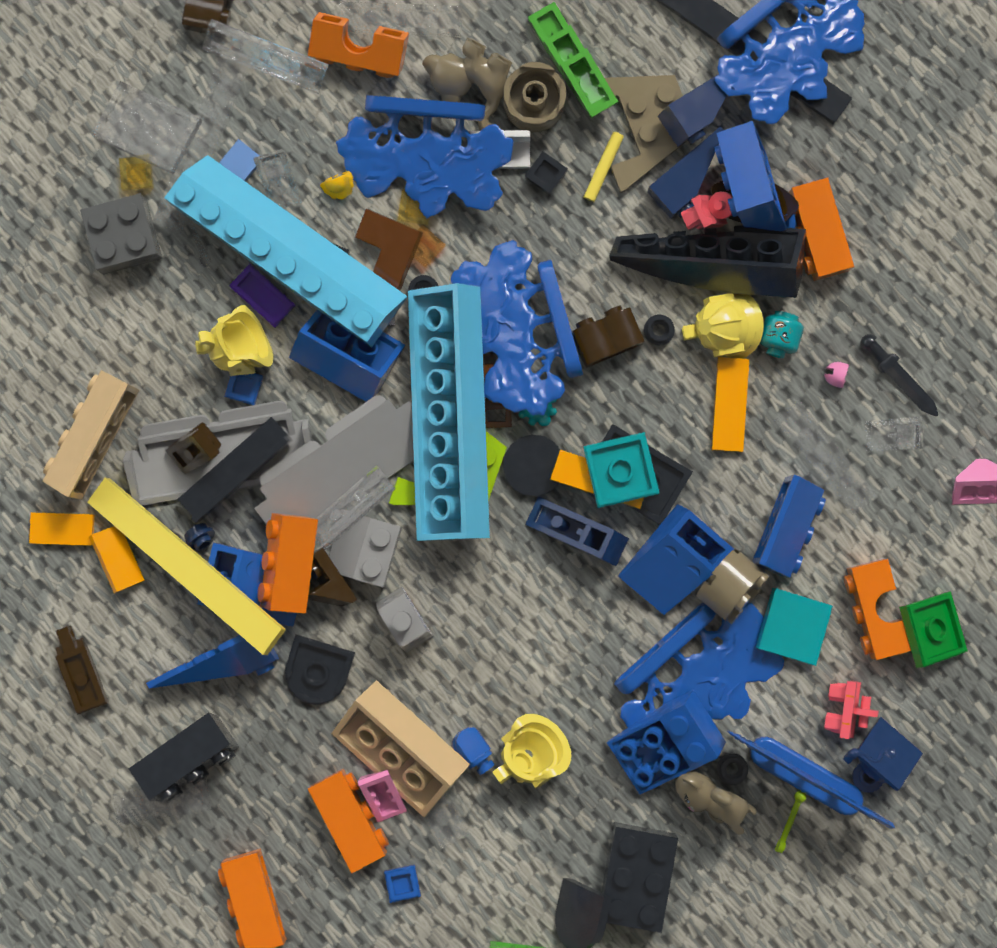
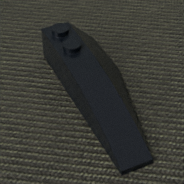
(731, 262)

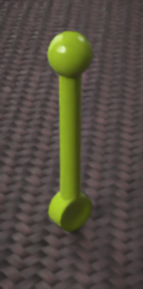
(799, 797)

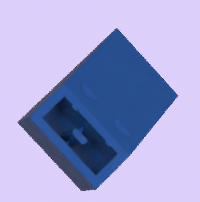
(675, 560)
(246, 573)
(668, 743)

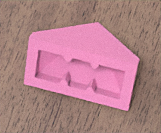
(976, 484)
(381, 795)

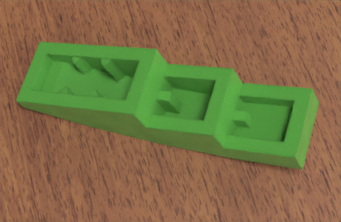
(572, 60)

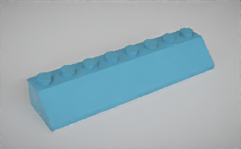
(286, 249)
(448, 413)

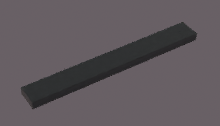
(714, 19)

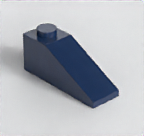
(693, 113)
(682, 181)
(577, 531)

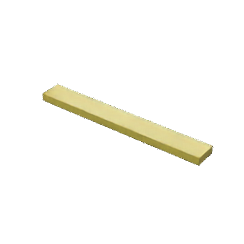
(187, 566)

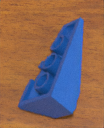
(228, 660)

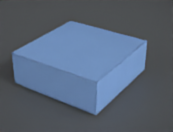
(240, 160)

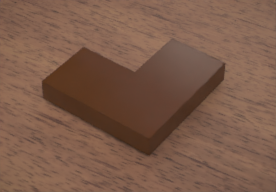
(396, 242)

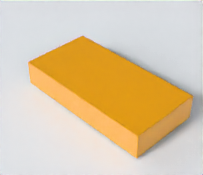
(61, 528)
(116, 559)

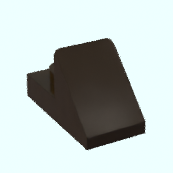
(194, 448)
(332, 586)

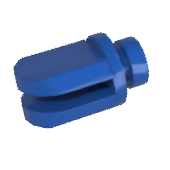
(473, 749)

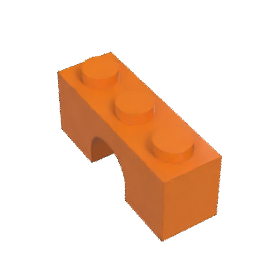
(332, 44)
(867, 584)

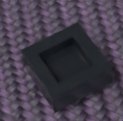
(546, 173)

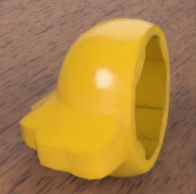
(338, 187)

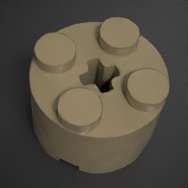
(518, 90)
(732, 586)

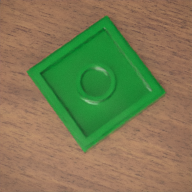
(933, 629)

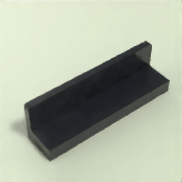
(234, 469)

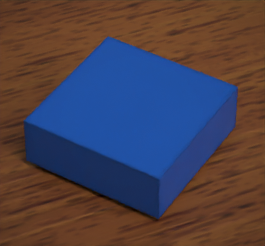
(244, 388)
(402, 883)

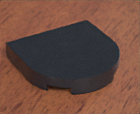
(317, 670)
(581, 914)

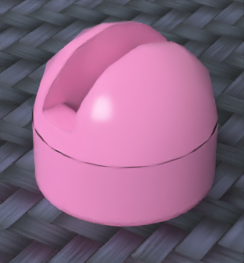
(840, 371)

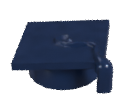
(885, 755)

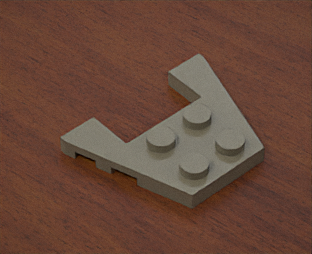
(642, 101)

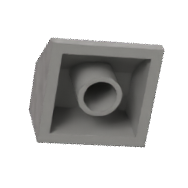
(366, 551)

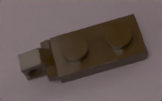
(79, 672)

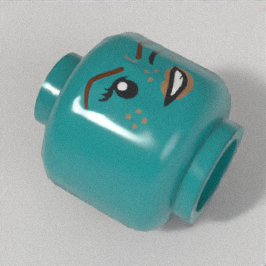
(781, 334)

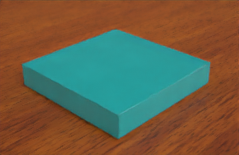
(621, 470)
(794, 626)

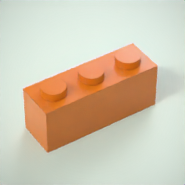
(825, 239)
(287, 563)
(349, 820)
(252, 901)

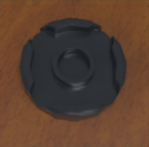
(530, 465)

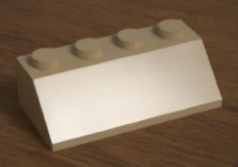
(90, 435)
(396, 740)

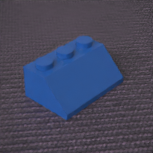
(749, 178)
(344, 358)
(789, 526)

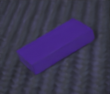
(262, 295)

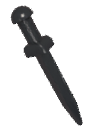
(889, 364)

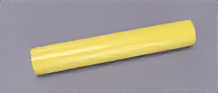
(603, 166)

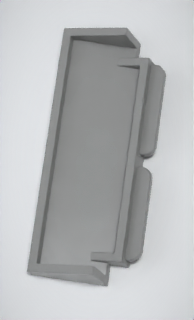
(319, 475)
(157, 478)

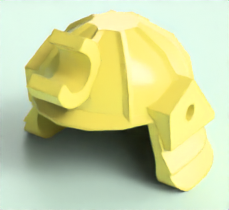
(728, 325)
(236, 343)
(547, 744)

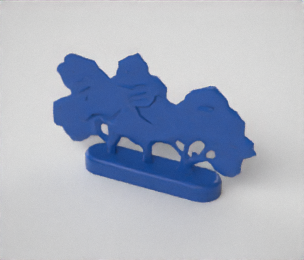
(790, 56)
(431, 163)
(510, 325)
(714, 674)
(808, 777)

